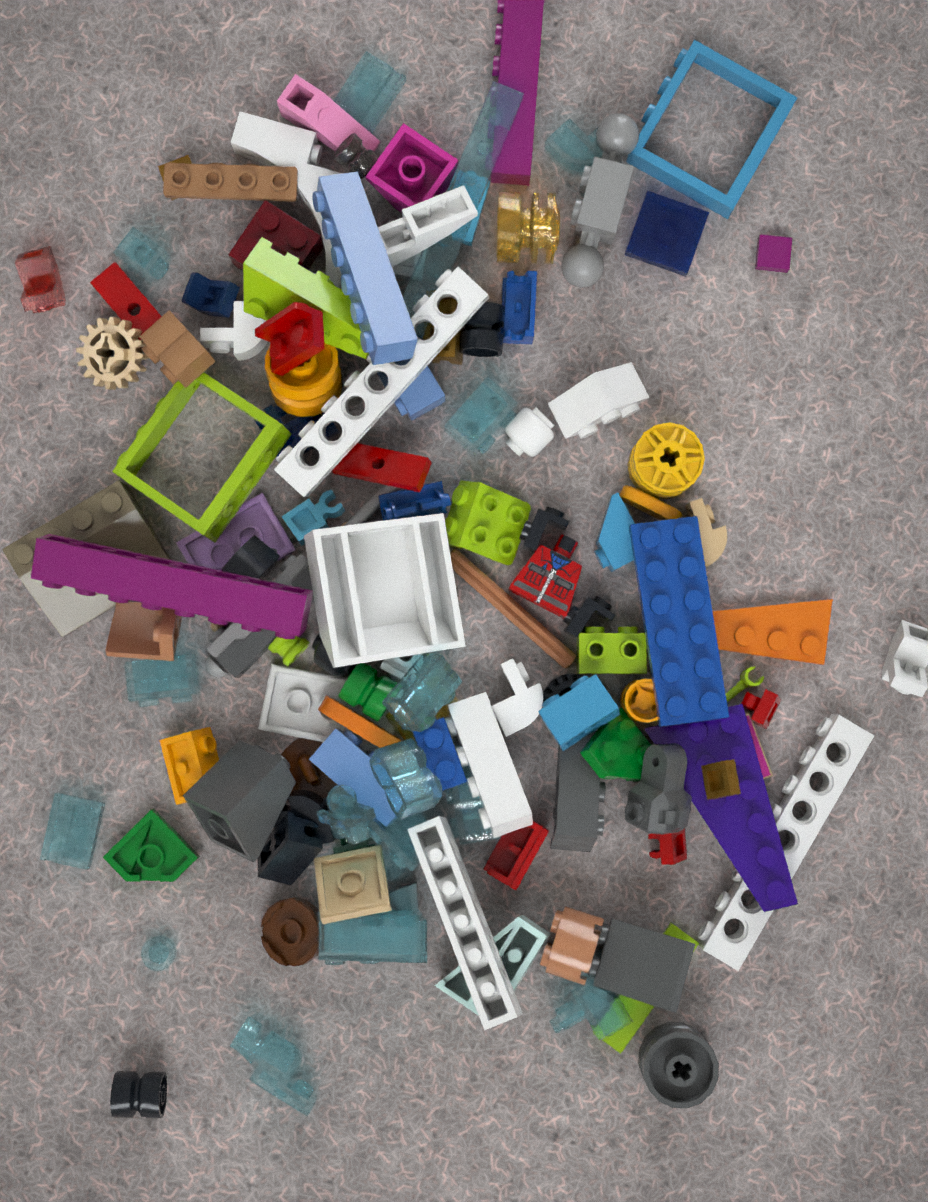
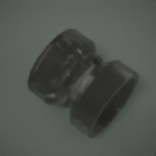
(355, 155)

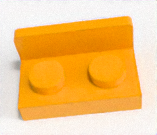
(188, 759)

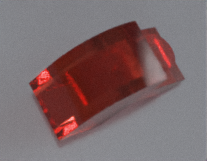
(40, 280)

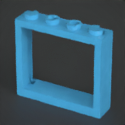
(742, 78)

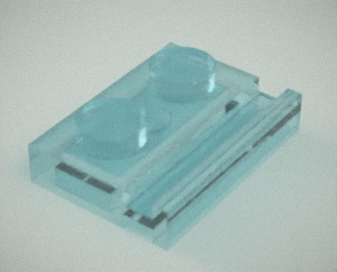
(370, 91)
(72, 831)

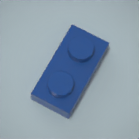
(441, 754)

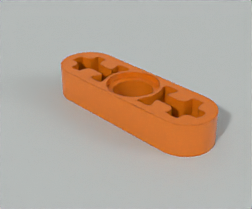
(357, 723)

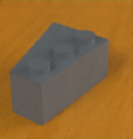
(577, 801)

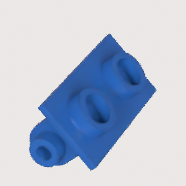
(413, 504)

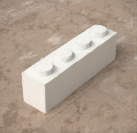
(489, 764)

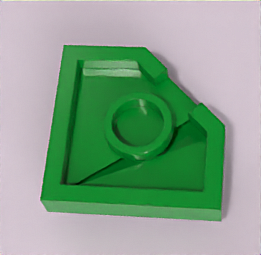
(617, 749)
(151, 852)

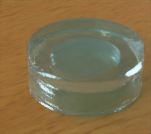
(158, 953)

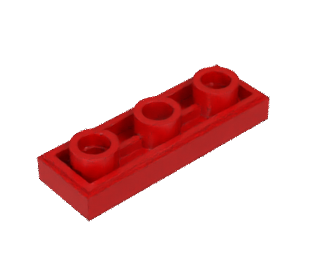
(124, 296)
(384, 467)

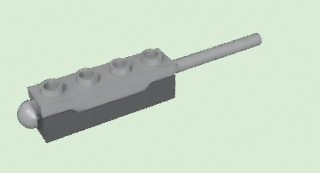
(239, 648)

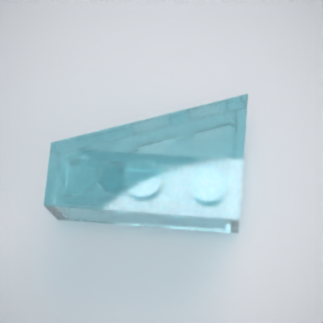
(374, 938)

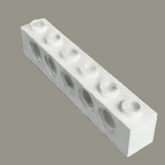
(465, 922)

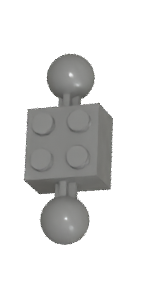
(604, 193)

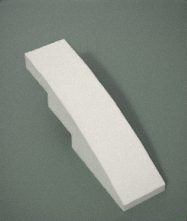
(426, 224)

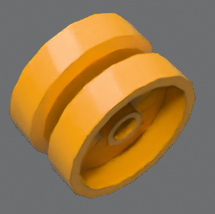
(307, 386)

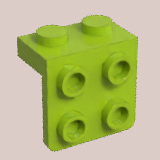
(486, 521)

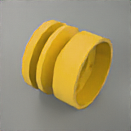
(657, 477)

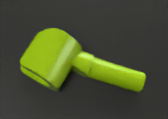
(743, 684)

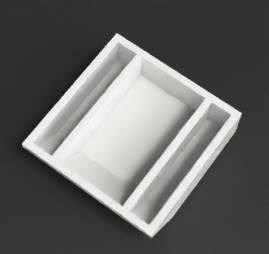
(384, 589)

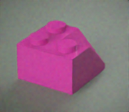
(411, 170)

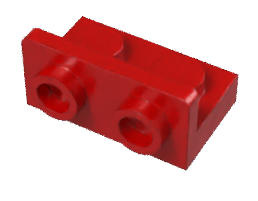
(293, 336)

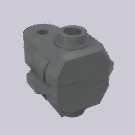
(659, 800)

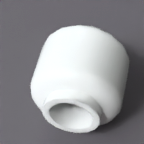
(529, 432)

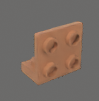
(143, 632)

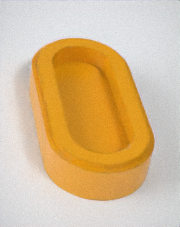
(648, 504)

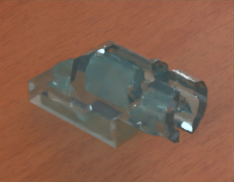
(276, 1064)

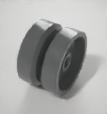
(692, 1079)

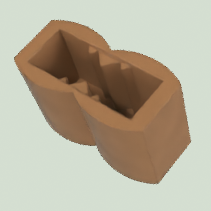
(177, 349)

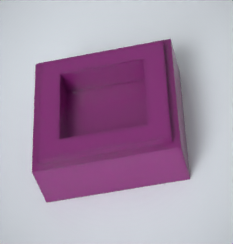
(773, 253)

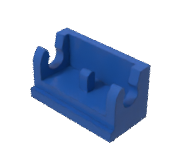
(519, 305)

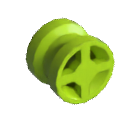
(289, 648)

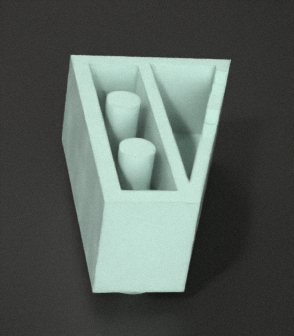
(518, 948)

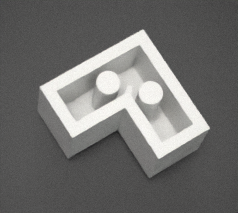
(598, 399)

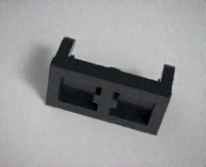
(288, 850)

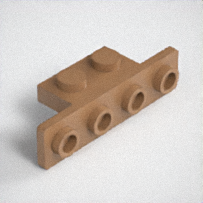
(230, 182)

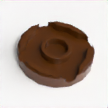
(290, 931)

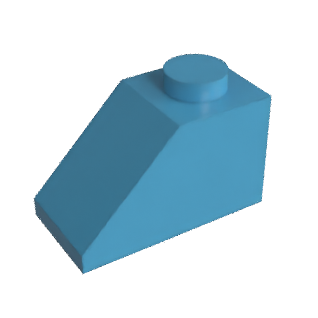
(614, 536)

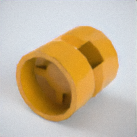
(639, 700)

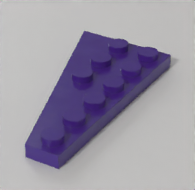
(741, 821)

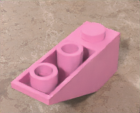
(316, 112)

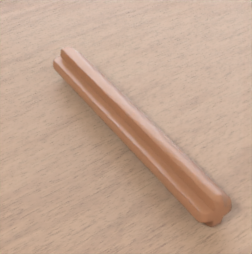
(511, 609)

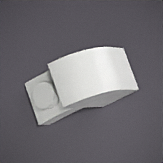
(240, 337)
(907, 660)
(522, 707)

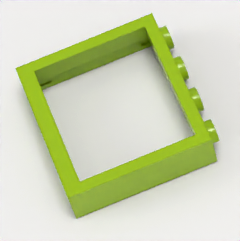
(241, 480)

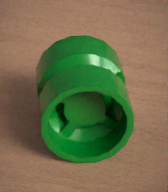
(368, 690)

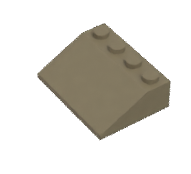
(104, 519)

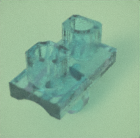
(346, 815)

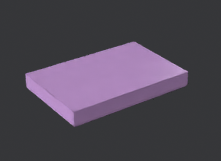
(252, 519)

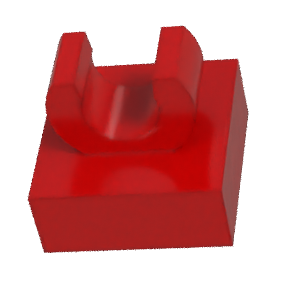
(763, 707)
(671, 847)

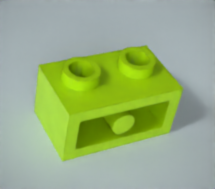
(611, 652)

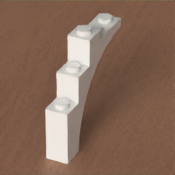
(286, 146)

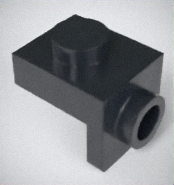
(533, 530)
(578, 617)

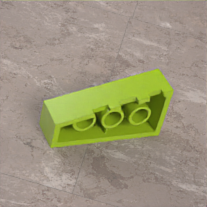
(277, 281)

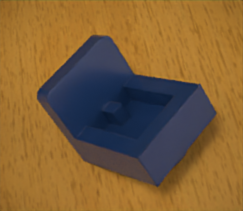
(210, 296)

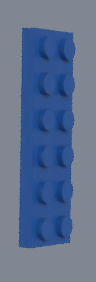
(678, 621)

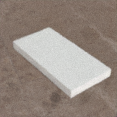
(294, 701)

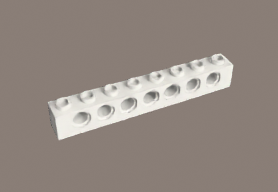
(291, 462)
(852, 745)

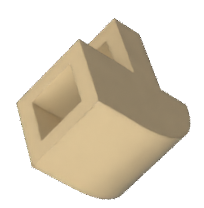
(712, 540)

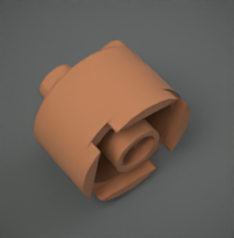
(572, 945)

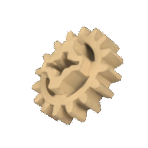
(97, 350)

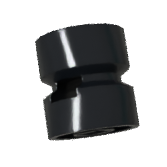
(482, 332)
(139, 1094)

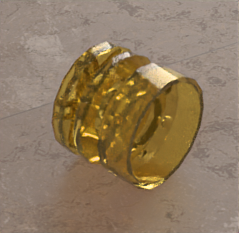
(526, 227)

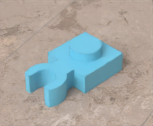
(310, 517)

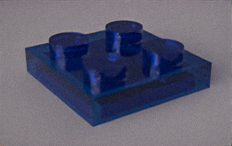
(666, 233)

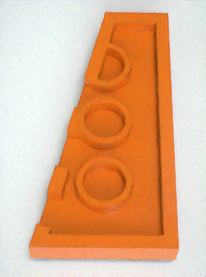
(777, 631)

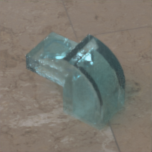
(572, 148)
(598, 1006)

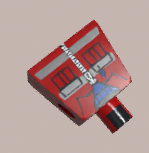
(550, 577)

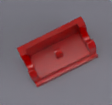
(515, 854)

